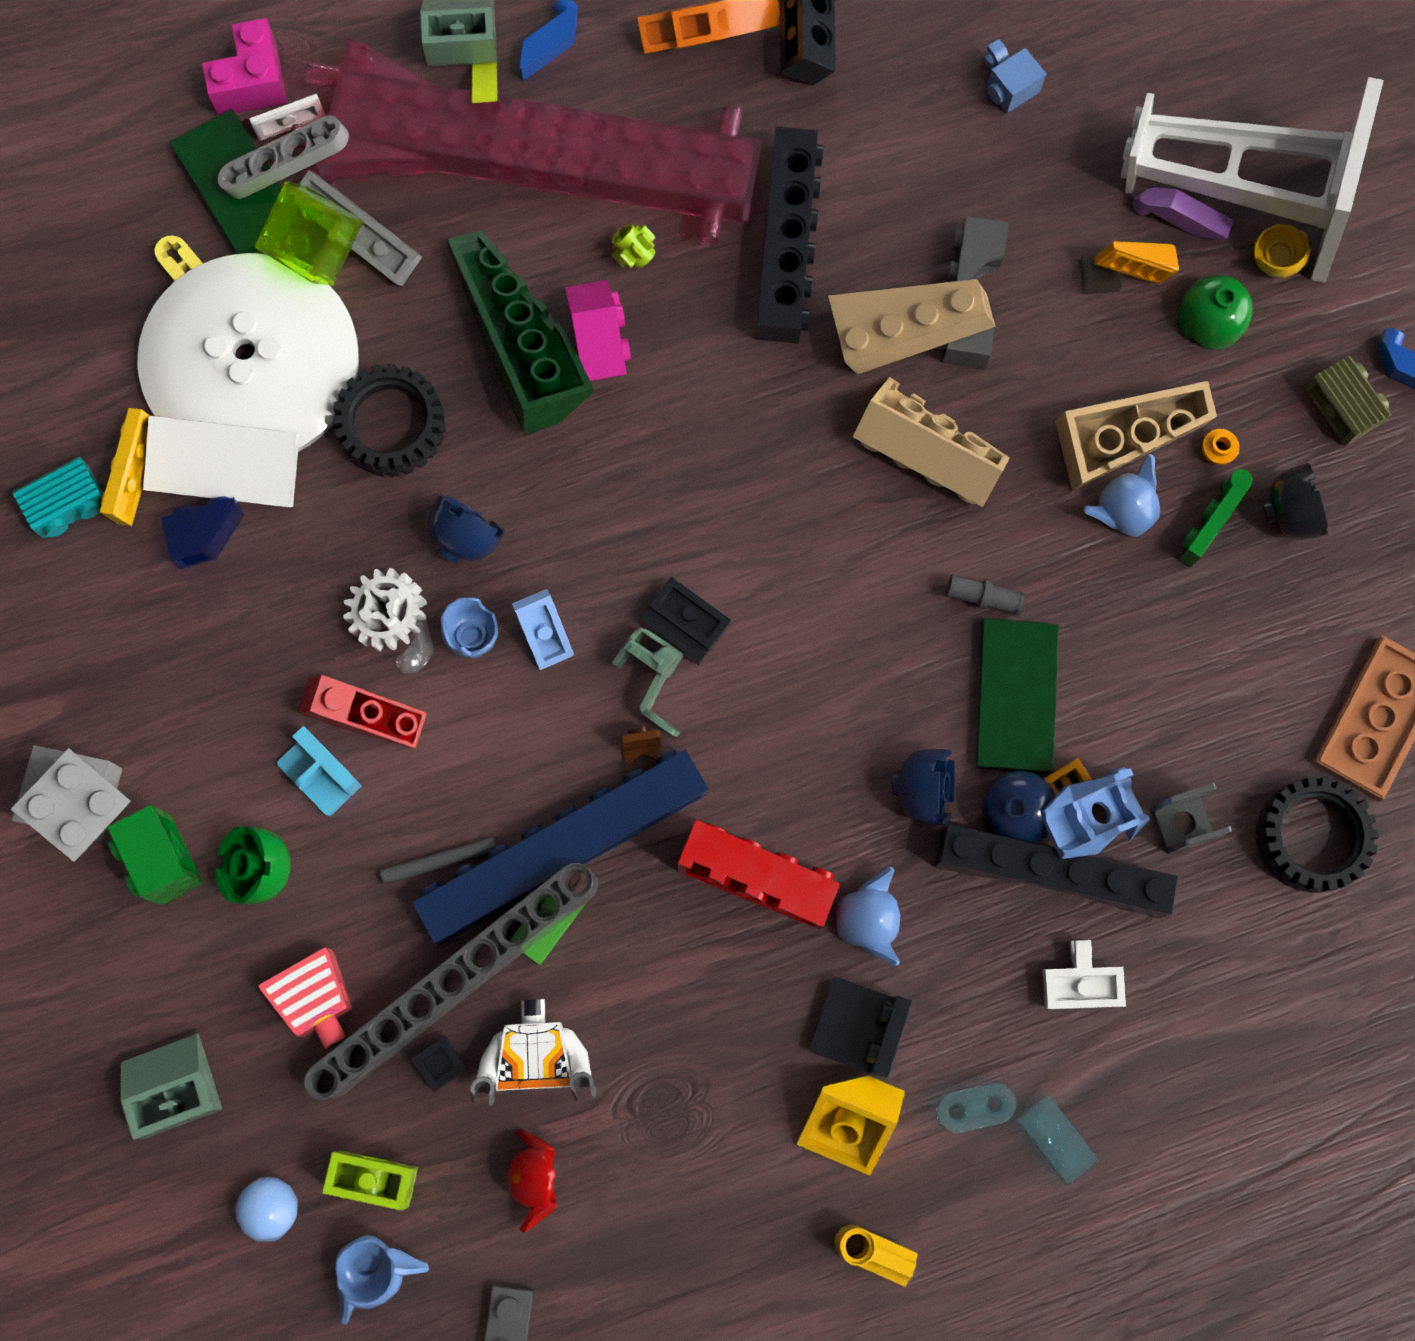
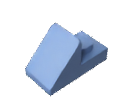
(543, 629)

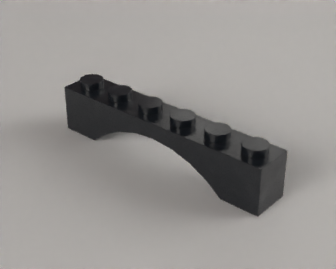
(1038, 865)

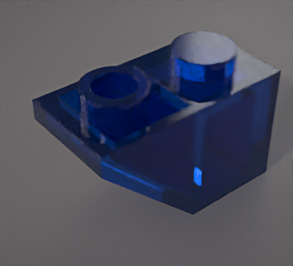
(202, 531)

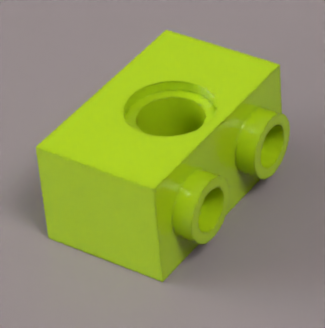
(370, 1180)

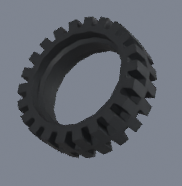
(377, 381)
(1355, 814)

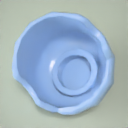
(266, 1209)

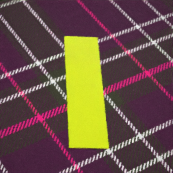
(484, 82)

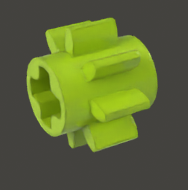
(633, 246)

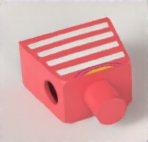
(311, 997)

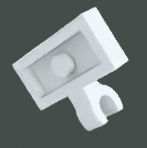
(1082, 984)

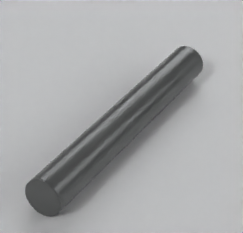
(437, 861)

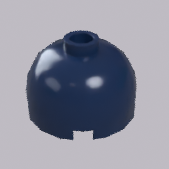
(461, 530)
(926, 786)
(1015, 806)

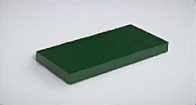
(204, 155)
(1017, 696)

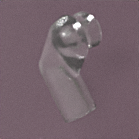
(418, 652)

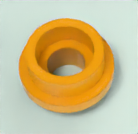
(1213, 453)

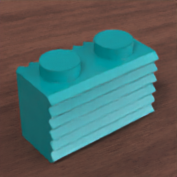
(60, 498)

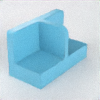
(318, 773)

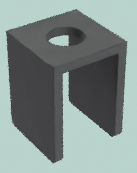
(1189, 803)

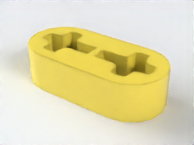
(188, 257)

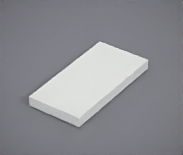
(221, 461)

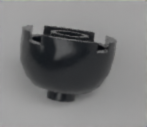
(1296, 504)

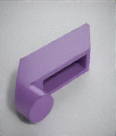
(1183, 212)

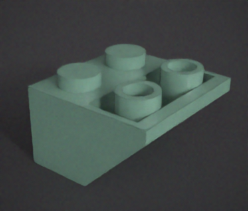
(458, 32)
(167, 1088)

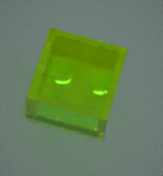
(308, 233)

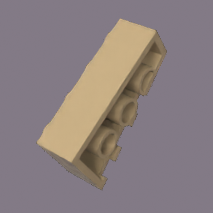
(905, 321)
(1120, 431)

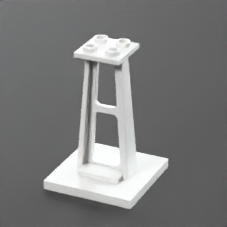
(1328, 212)

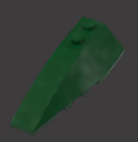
(523, 341)

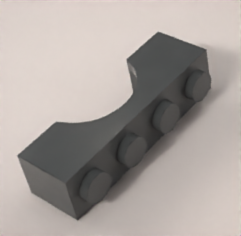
(980, 251)

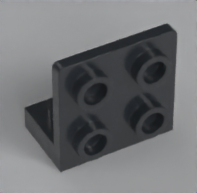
(860, 1027)

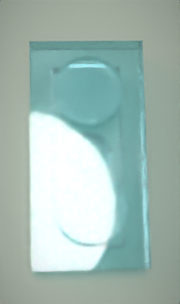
(1057, 1140)

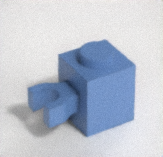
(1012, 78)

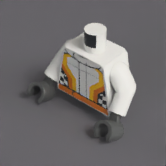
(533, 1057)

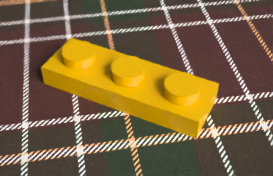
(127, 470)

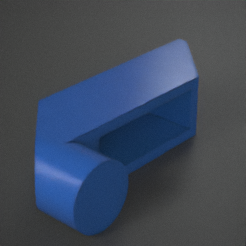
(550, 39)
(1397, 360)

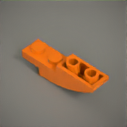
(706, 23)

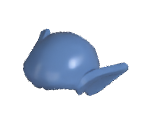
(1129, 501)
(871, 917)
(370, 1274)

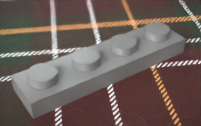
(373, 241)

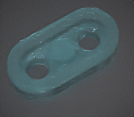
(975, 1108)

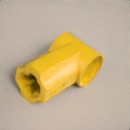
(878, 1255)

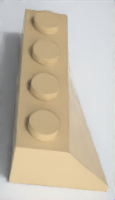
(930, 444)

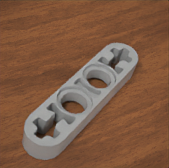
(244, 174)

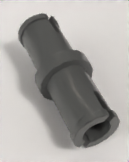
(985, 594)

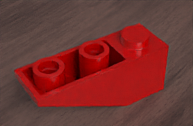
(361, 711)

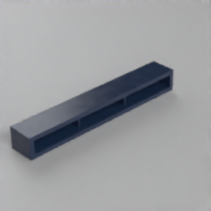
(575, 838)

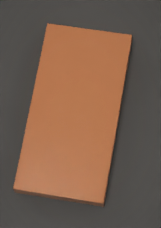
(1374, 722)

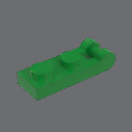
(1215, 515)

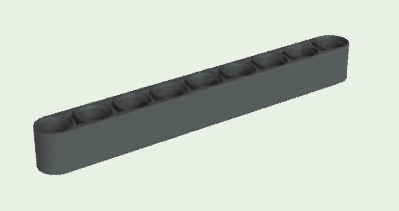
(433, 986)

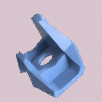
(1071, 817)

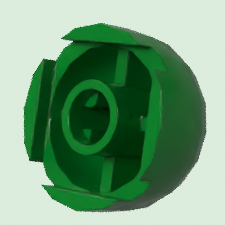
(1215, 311)
(253, 865)

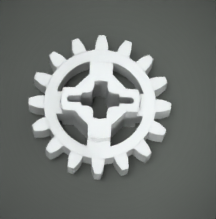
(368, 612)

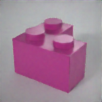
(251, 77)
(596, 323)

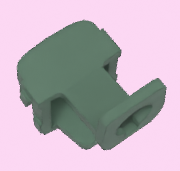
(662, 661)

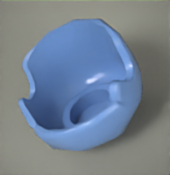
(468, 628)

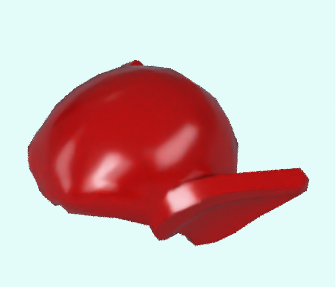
(532, 1179)

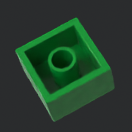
(154, 856)

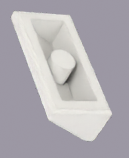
(282, 118)

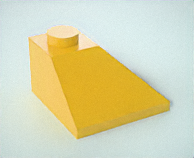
(853, 1122)

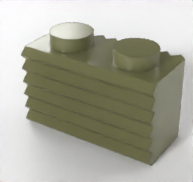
(1348, 400)

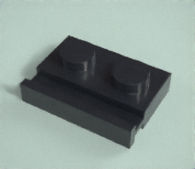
(685, 620)

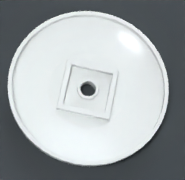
(299, 338)

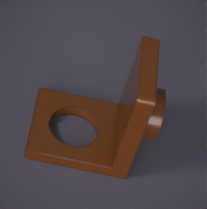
(640, 743)

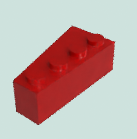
(758, 875)

